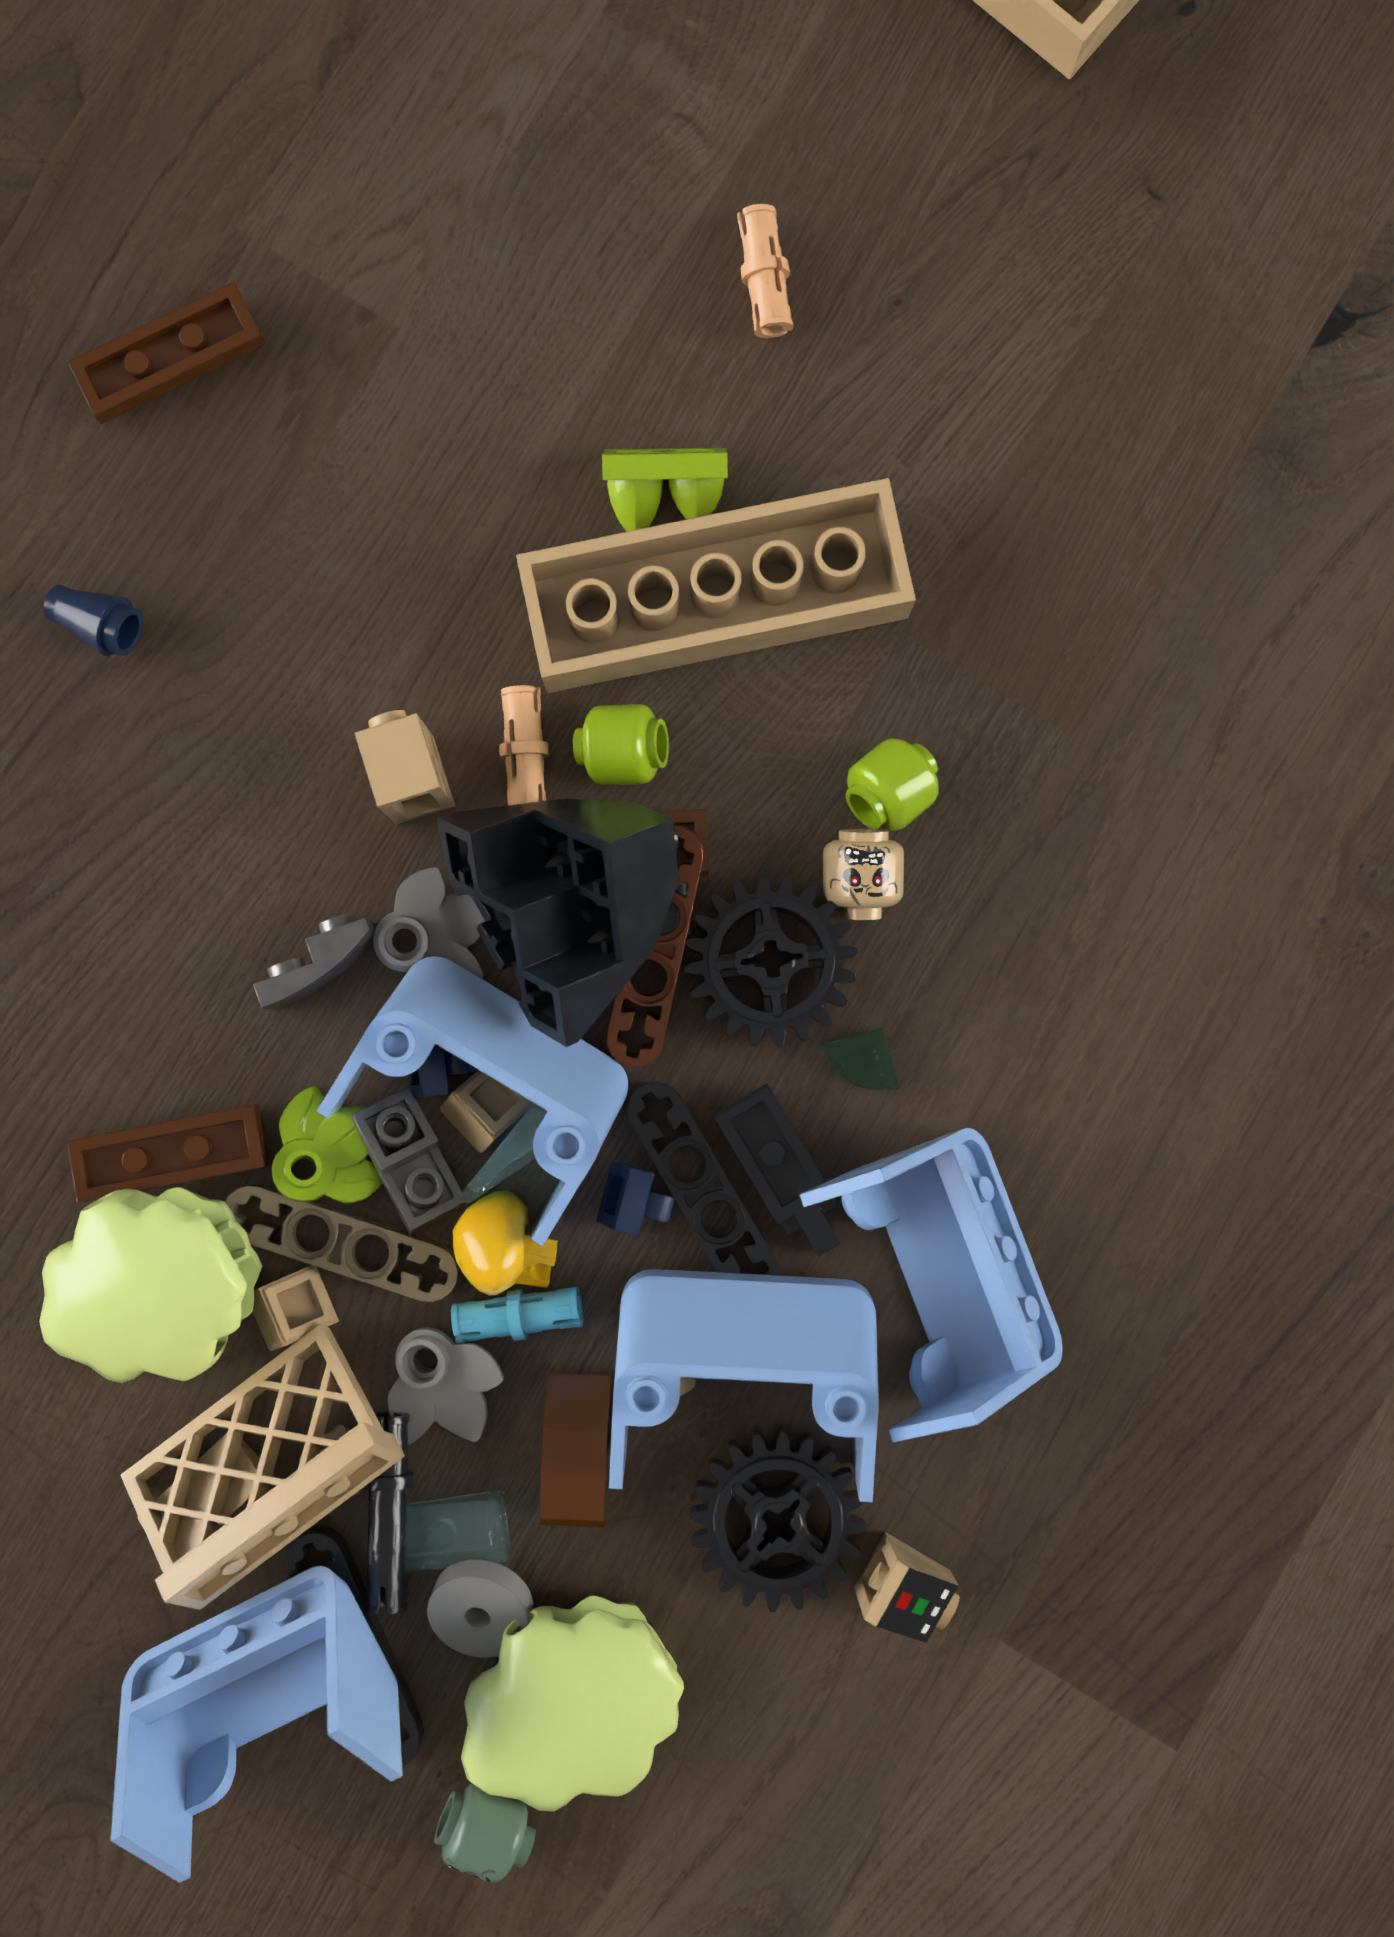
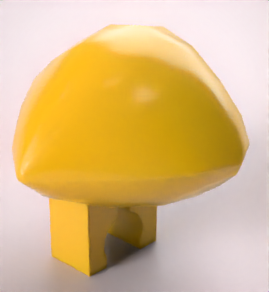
(494, 1247)

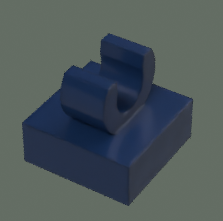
(432, 1076)
(629, 1198)

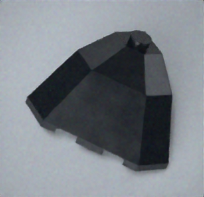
(565, 898)

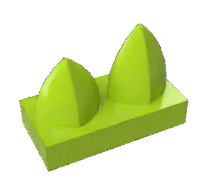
(638, 475)

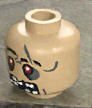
(863, 872)

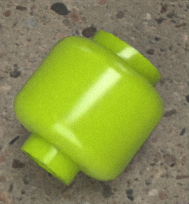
(621, 744)
(892, 784)

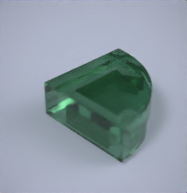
(863, 1060)

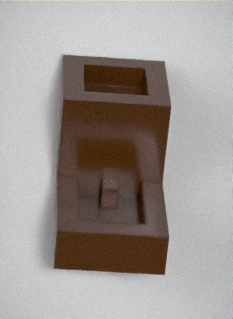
(575, 1450)

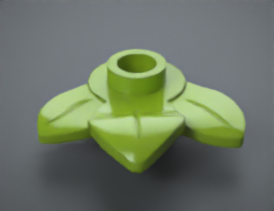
(332, 1147)

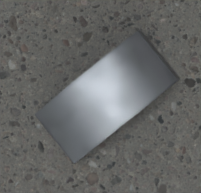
(332, 952)
(409, 1160)

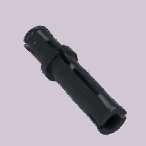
(388, 1526)

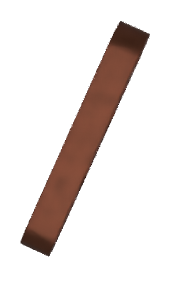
(669, 954)

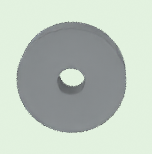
(475, 1585)

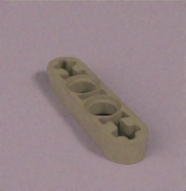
(344, 1234)

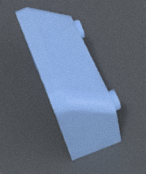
(489, 1031)
(965, 1273)
(748, 1331)
(232, 1683)

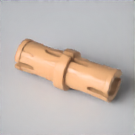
(765, 271)
(523, 744)

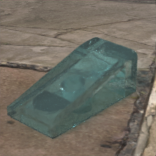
(509, 1157)
(457, 1531)

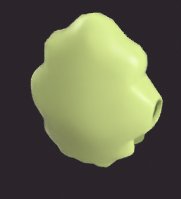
(149, 1285)
(571, 1705)

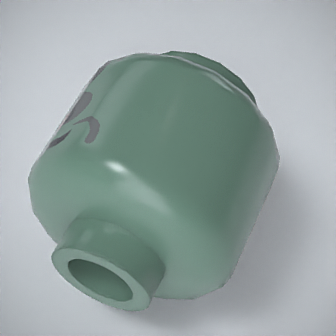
(484, 1834)

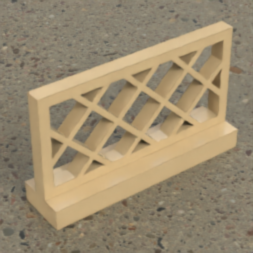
(273, 1516)

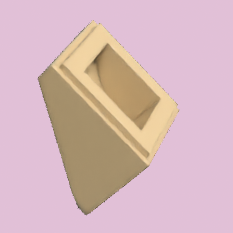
(484, 1109)
(292, 1307)

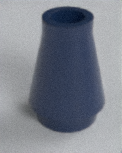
(98, 619)

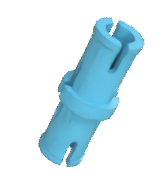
(517, 1314)

